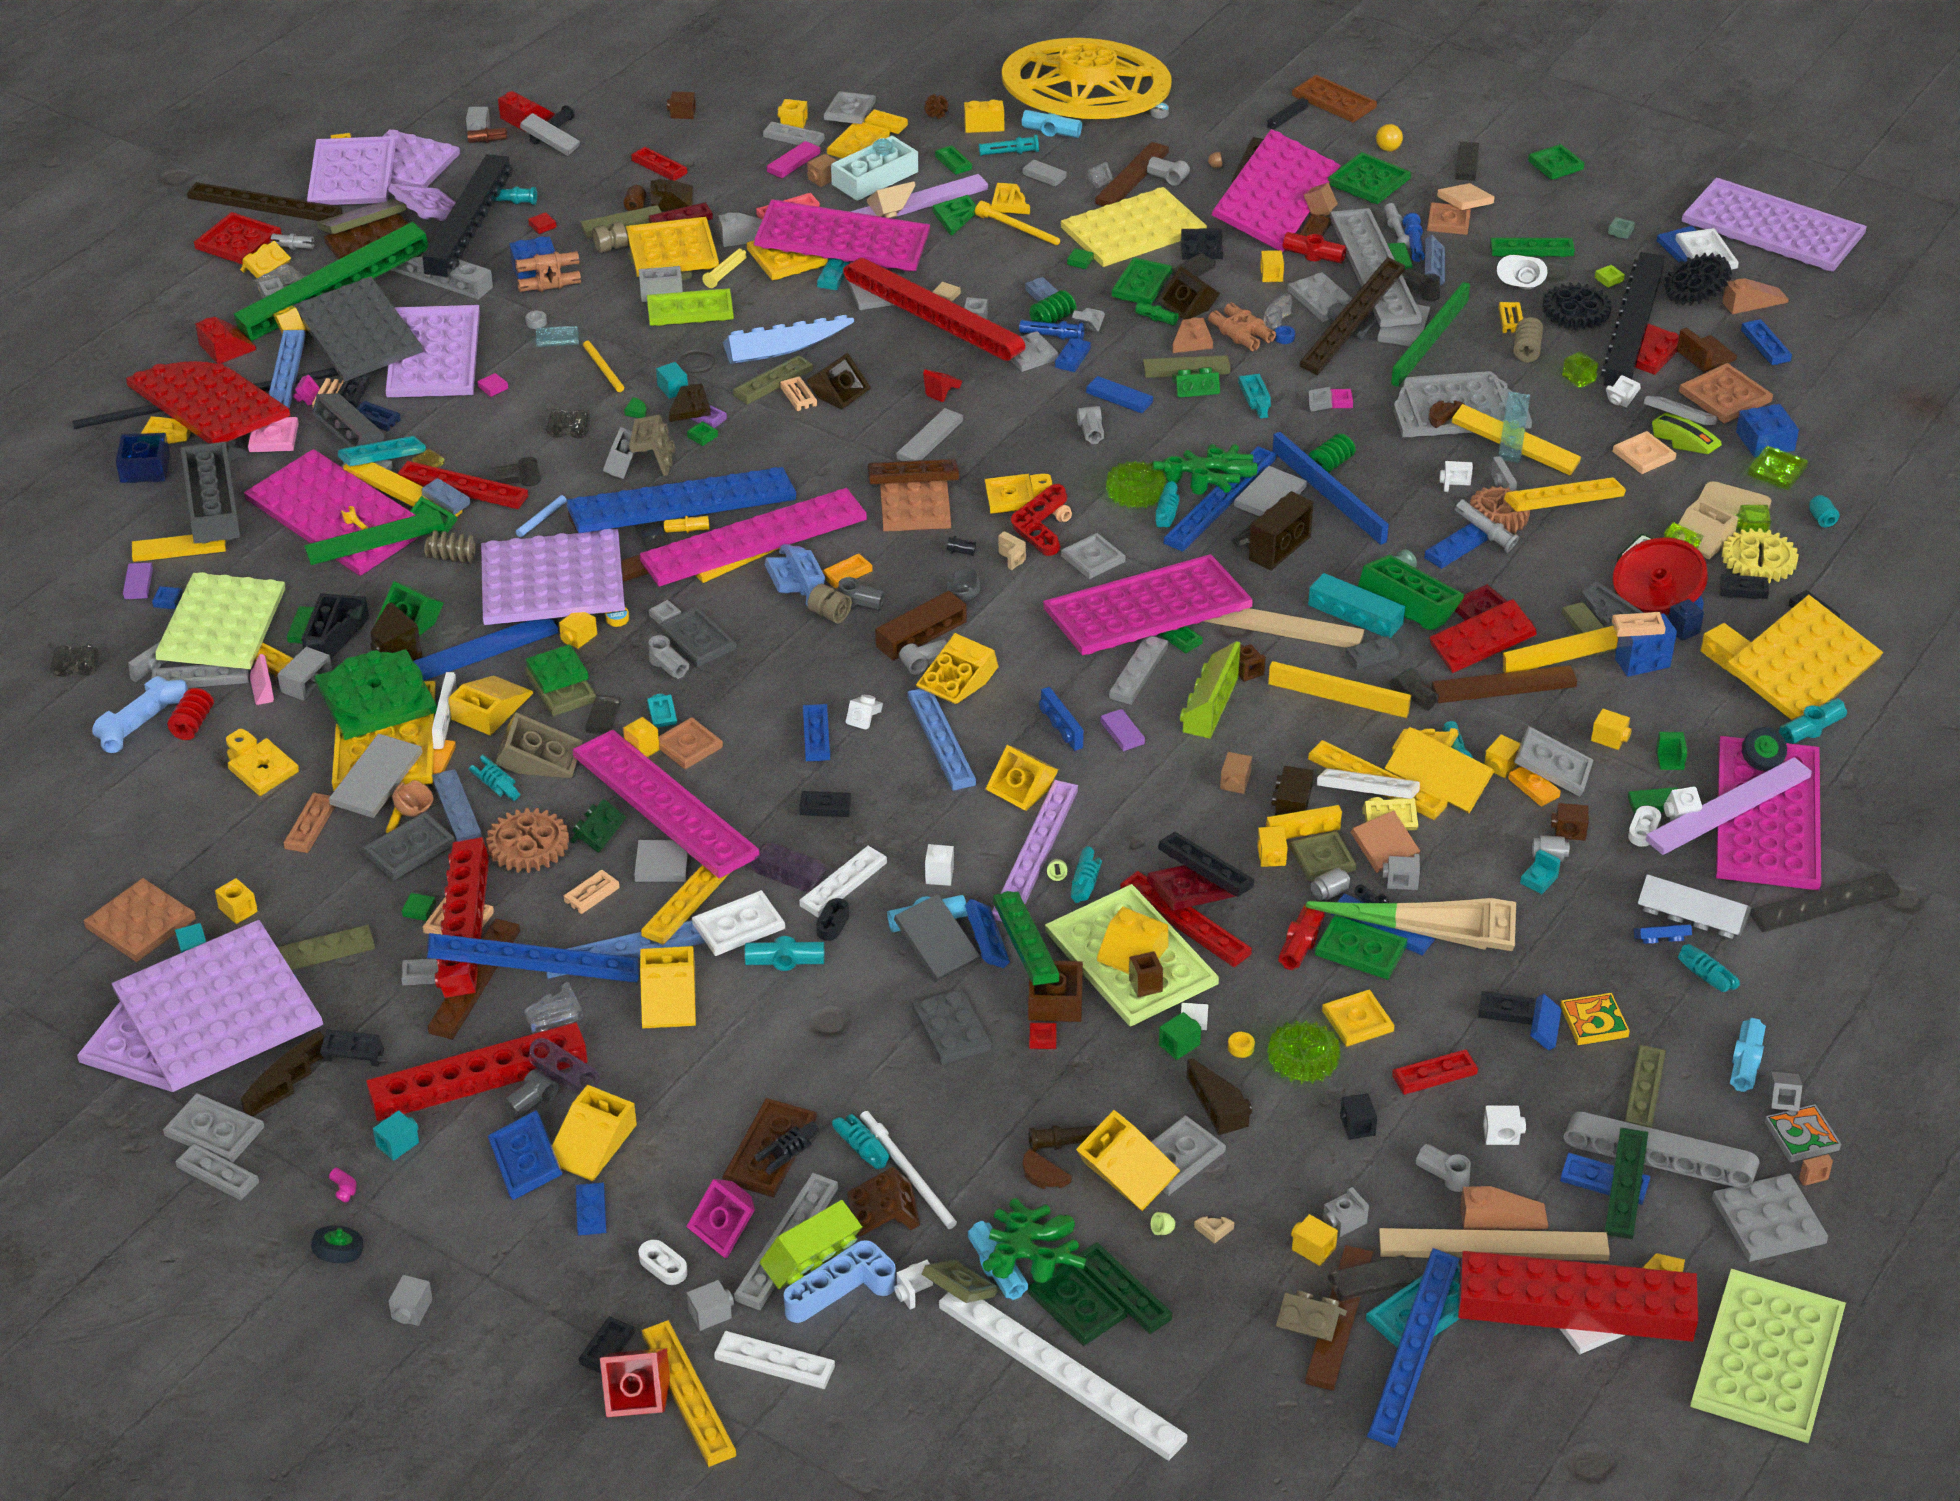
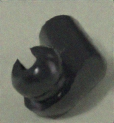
(1368, 896)

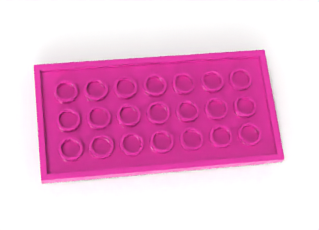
(1270, 189)
(842, 235)
(310, 499)
(1147, 604)
(1777, 838)

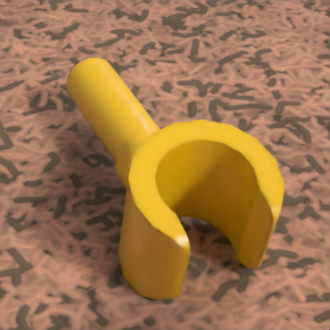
(351, 517)

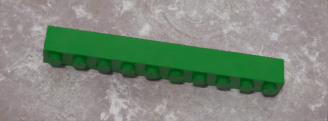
(363, 263)

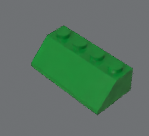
(1423, 596)

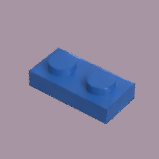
(1072, 354)
(1673, 932)
(591, 1209)

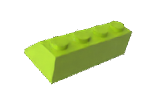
(1211, 692)

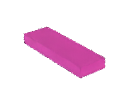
(793, 159)

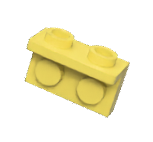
(1403, 807)

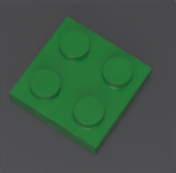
(1556, 161)
(557, 668)

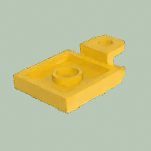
(1022, 489)
(248, 756)

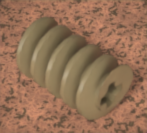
(1528, 339)
(450, 547)

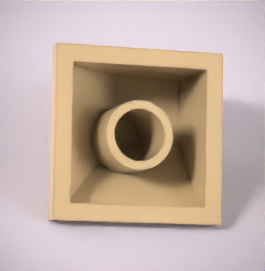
(890, 200)

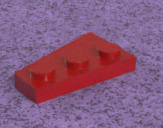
(1656, 349)

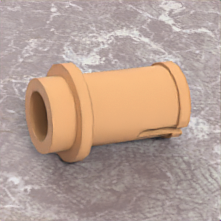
(1063, 513)

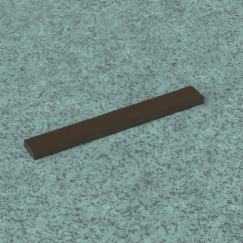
(262, 202)
(1352, 316)

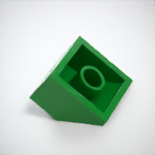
(415, 604)

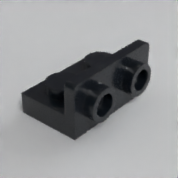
(1202, 240)

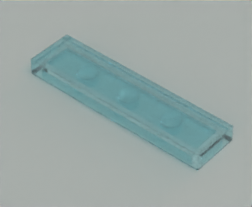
(1514, 427)

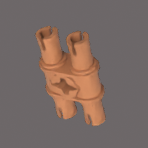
(555, 278)
(1242, 326)

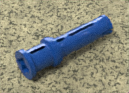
(1414, 230)
(1061, 330)

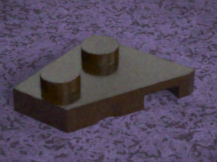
(690, 403)

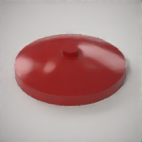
(1660, 574)

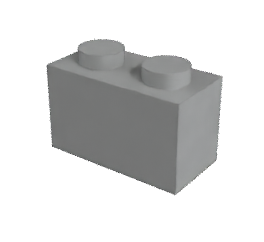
(660, 281)
(619, 455)
(298, 676)

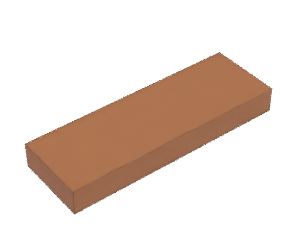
(309, 823)

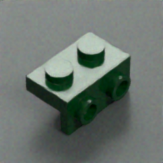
(600, 825)

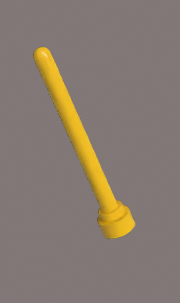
(985, 210)

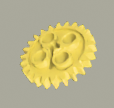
(1777, 554)

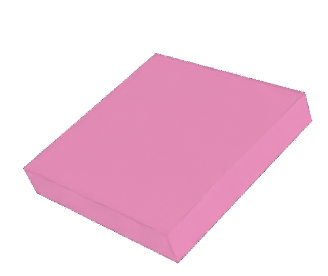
(275, 436)

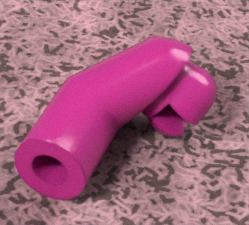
(345, 1182)

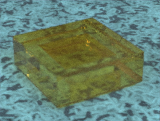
(429, 458)

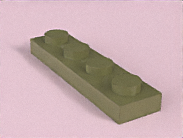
(327, 947)

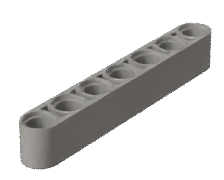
(1666, 1150)

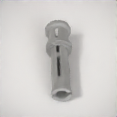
(1495, 531)

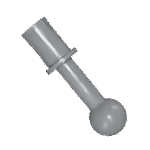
(1395, 221)

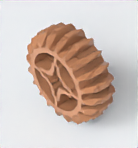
(1492, 505)

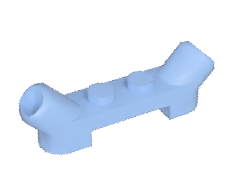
(114, 727)

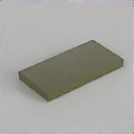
(361, 216)

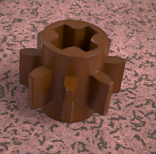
(936, 106)

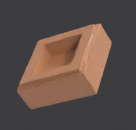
(1815, 1170)

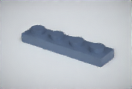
(456, 806)

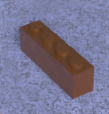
(921, 624)

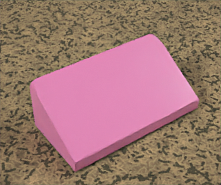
(261, 682)

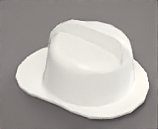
(1522, 271)

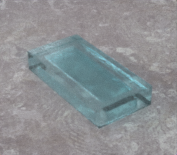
(557, 336)

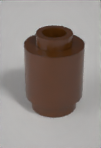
(634, 198)

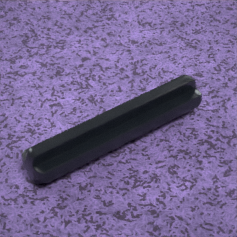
(1287, 113)

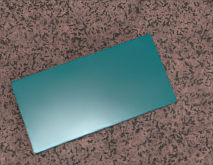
(1393, 1313)

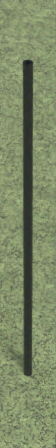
(149, 409)

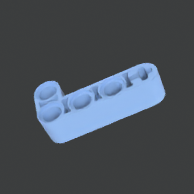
(856, 1265)

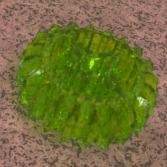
(1135, 484)
(1287, 1054)

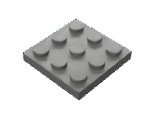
(1770, 1217)

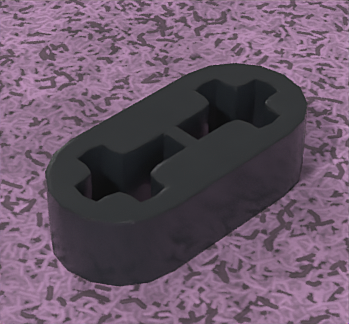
(837, 921)

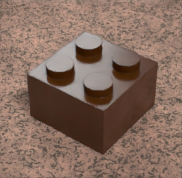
(1060, 999)

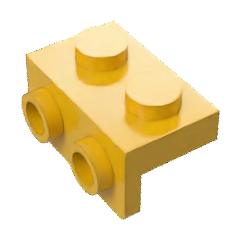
(265, 259)

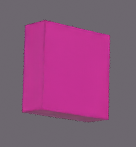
(492, 384)
(1342, 398)

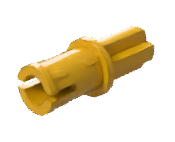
(687, 524)

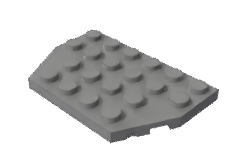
(1476, 390)

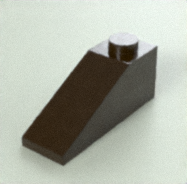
(1219, 1098)

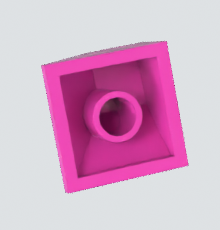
(722, 1215)

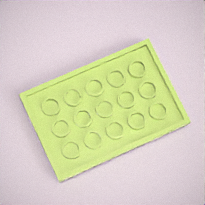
(220, 620)
(1081, 937)
(1768, 1355)

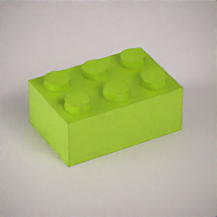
(810, 1244)

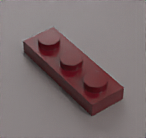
(689, 212)

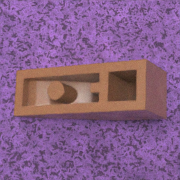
(1749, 295)
(1500, 1210)

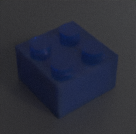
(142, 457)

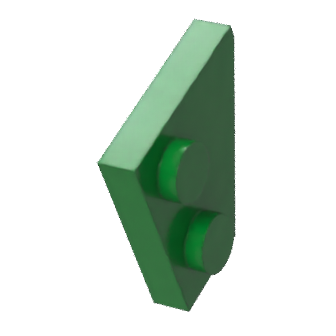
(955, 213)

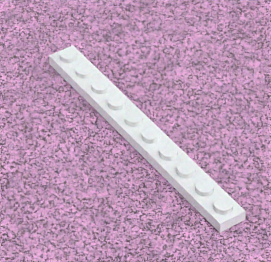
(1067, 1375)

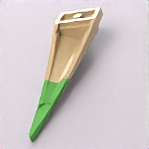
(1465, 922)

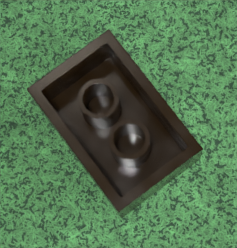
(1280, 530)

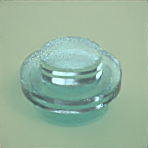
(882, 147)

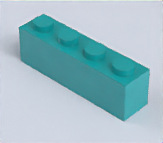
(1356, 605)

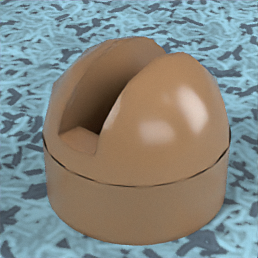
(1215, 160)

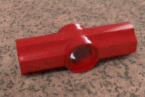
(1314, 247)
(1300, 937)

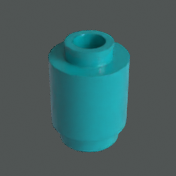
(1823, 511)

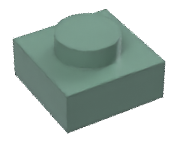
(1621, 228)

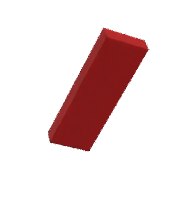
(659, 164)
(1434, 1072)

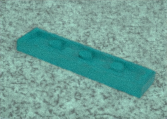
(381, 451)

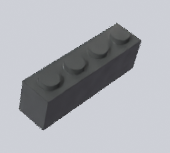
(345, 420)

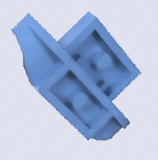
(796, 571)

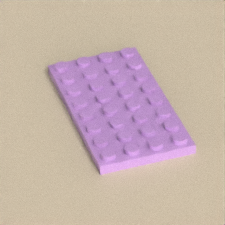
(1774, 224)

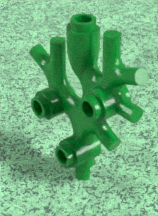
(1207, 469)
(1018, 1238)

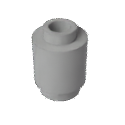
(1551, 844)
(1330, 884)

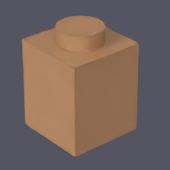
(820, 170)
(1320, 199)
(1236, 772)

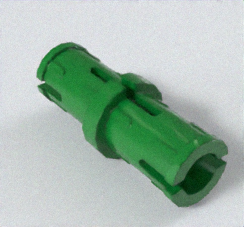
(1156, 313)

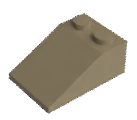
(537, 749)

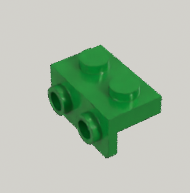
(1196, 383)

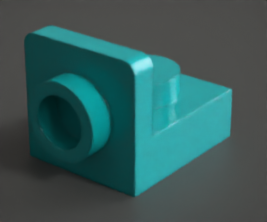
(661, 710)
(1541, 872)

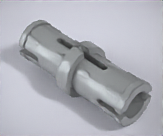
(293, 241)

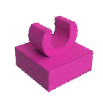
(306, 390)

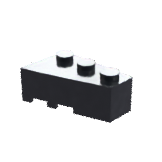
(334, 622)

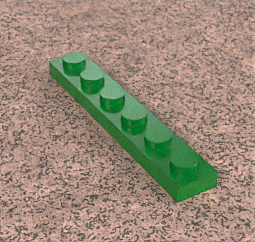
(1025, 938)

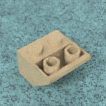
(1710, 522)

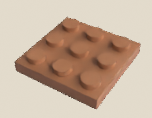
(1725, 392)
(915, 506)
(139, 919)

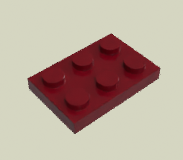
(1479, 602)
(1185, 887)

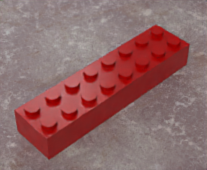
(1578, 1296)

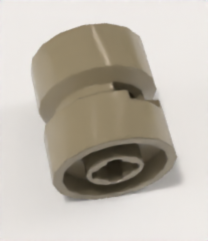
(610, 237)
(829, 603)

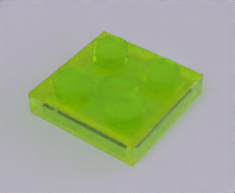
(1777, 467)

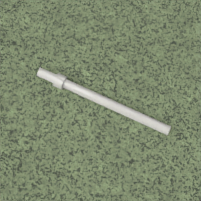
(881, 1134)

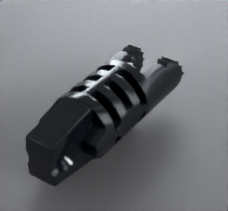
(788, 1146)

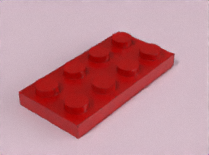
(1482, 636)

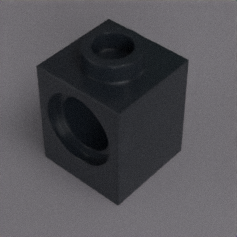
(1358, 1116)

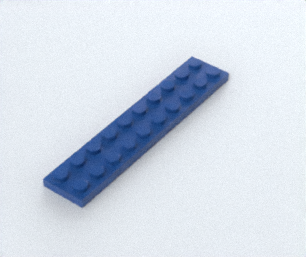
(680, 499)

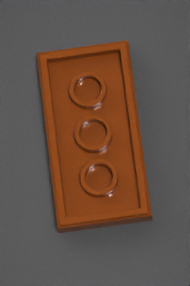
(1334, 98)

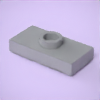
(1502, 474)
(144, 663)

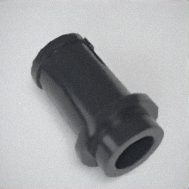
(961, 546)

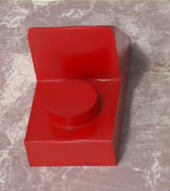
(938, 384)

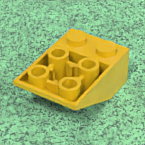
(959, 669)
(486, 703)
(668, 987)
(593, 1132)
(1127, 1160)

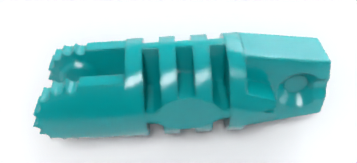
(1167, 505)
(495, 778)
(1085, 875)
(1708, 968)
(861, 1140)

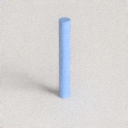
(539, 517)

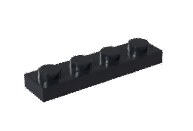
(1206, 864)

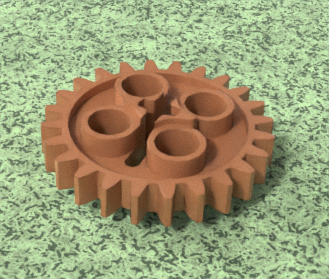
(527, 840)

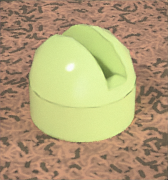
(1051, 870)
(1162, 1223)

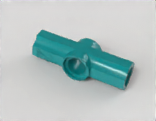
(1813, 721)
(784, 953)

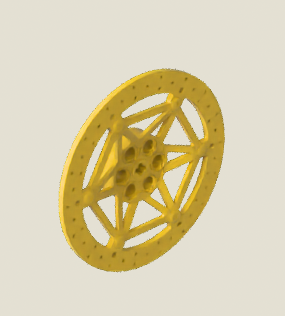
(1089, 64)

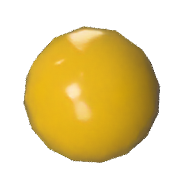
(1389, 137)

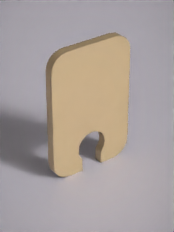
(1731, 498)

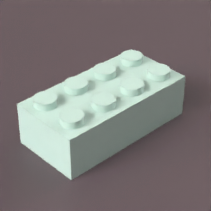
(867, 172)

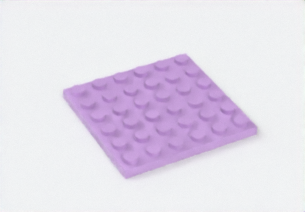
(551, 576)
(216, 1005)

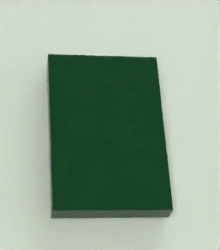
(1078, 1303)

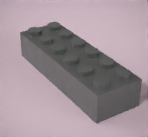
(210, 492)

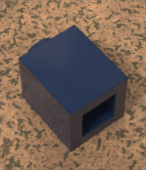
(1686, 619)

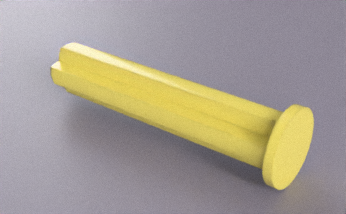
(711, 279)

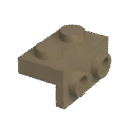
(1309, 1317)

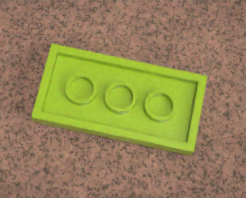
(690, 307)

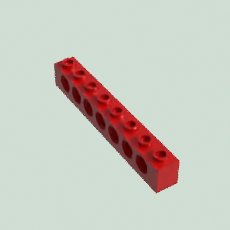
(463, 912)
(467, 1073)

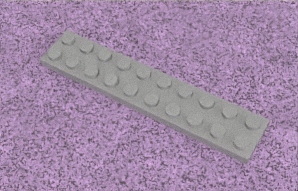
(1366, 252)

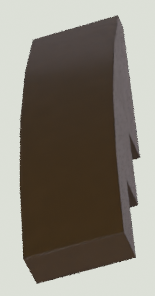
(279, 1078)

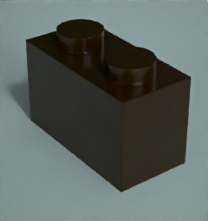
(1293, 790)

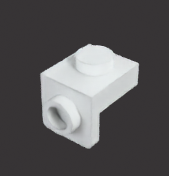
(1623, 391)
(1456, 474)
(861, 711)
(1682, 802)
(910, 1282)

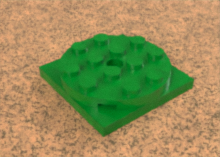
(375, 692)

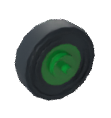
(1764, 748)
(337, 1244)

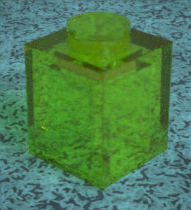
(1753, 517)

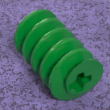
(1053, 308)
(1333, 452)

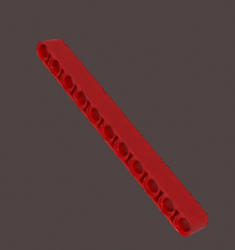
(934, 309)

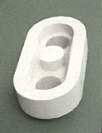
(1645, 821)
(667, 1266)

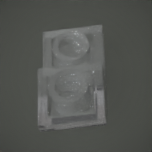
(1277, 310)

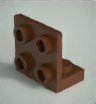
(1703, 352)
(883, 1199)

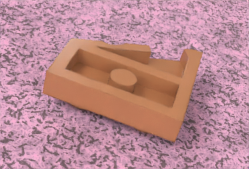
(1192, 336)

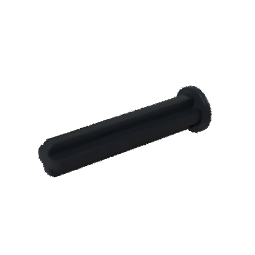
(557, 120)

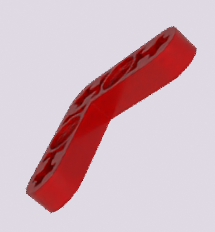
(1033, 522)

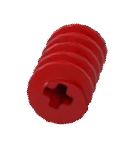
(190, 713)

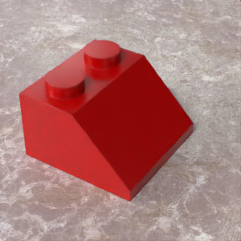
(516, 108)
(222, 340)
(635, 1382)

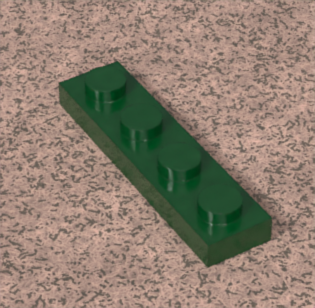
(1626, 1183)
(1125, 1288)

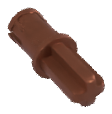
(487, 135)

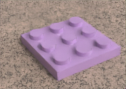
(423, 200)

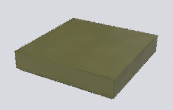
(1321, 854)
(960, 1281)

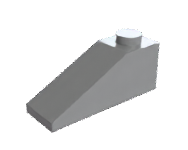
(737, 228)

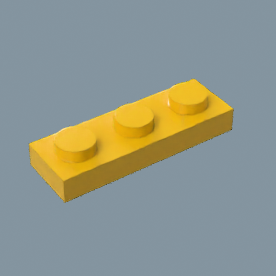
(1308, 821)

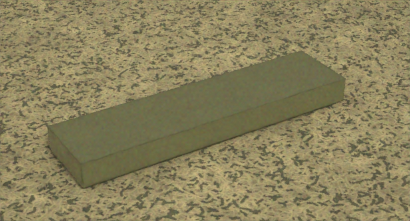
(628, 218)
(1167, 366)
(771, 379)
(1645, 1086)

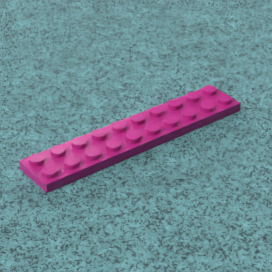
(752, 537)
(666, 803)

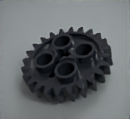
(1697, 279)
(1577, 306)

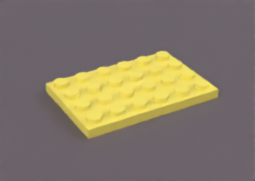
(1131, 226)

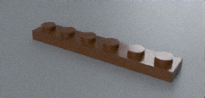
(456, 1009)

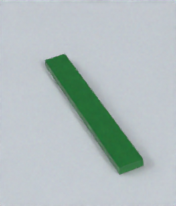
(1430, 334)

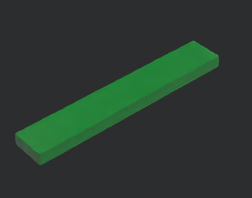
(374, 537)

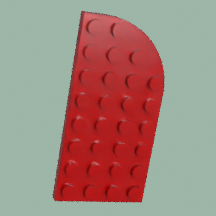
(208, 399)

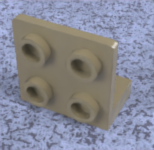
(651, 434)

